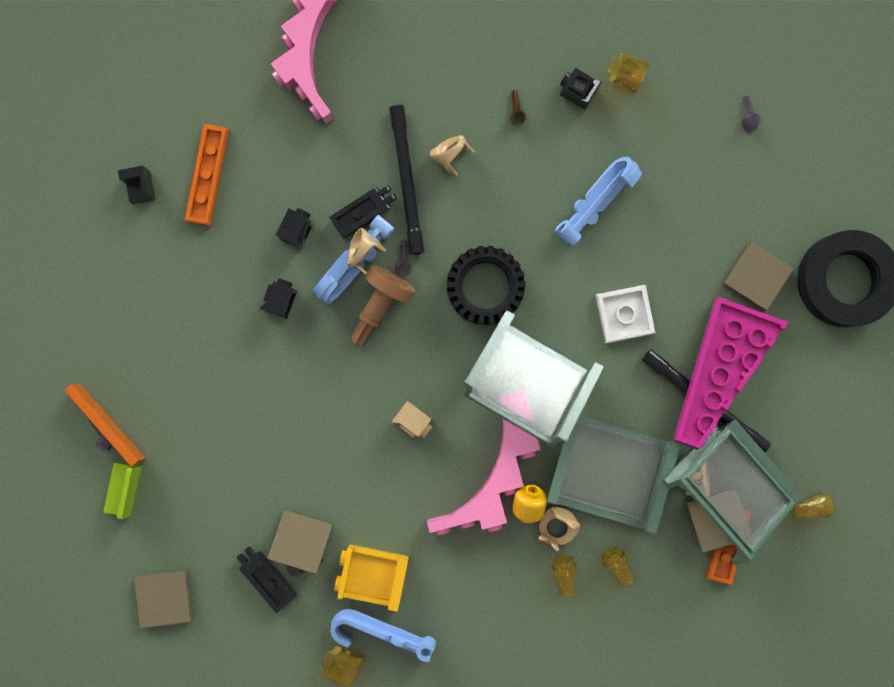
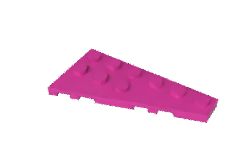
(726, 360)

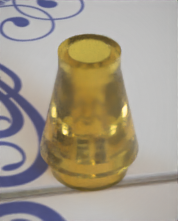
(815, 507)
(616, 563)
(565, 574)

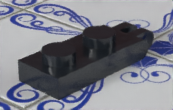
(362, 211)
(266, 579)

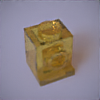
(631, 64)
(342, 666)

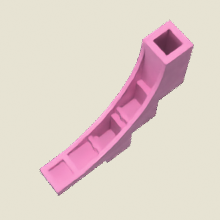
(296, 65)
(504, 478)

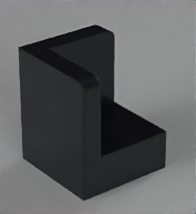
(138, 184)

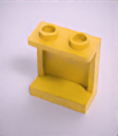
(371, 576)

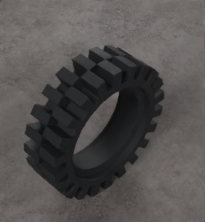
(485, 255)

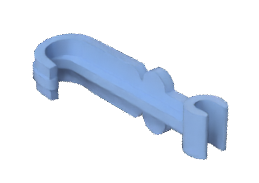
(598, 197)
(340, 274)
(420, 645)

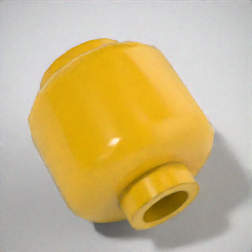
(529, 504)

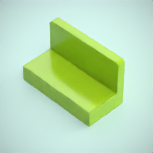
(122, 490)

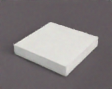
(625, 314)

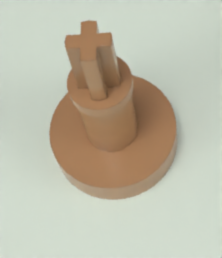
(388, 287)

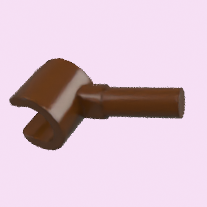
(516, 107)

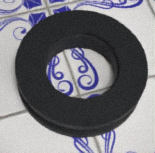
(813, 283)

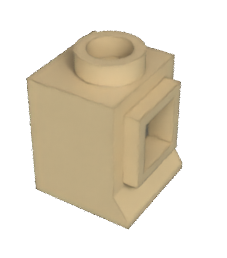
(413, 420)

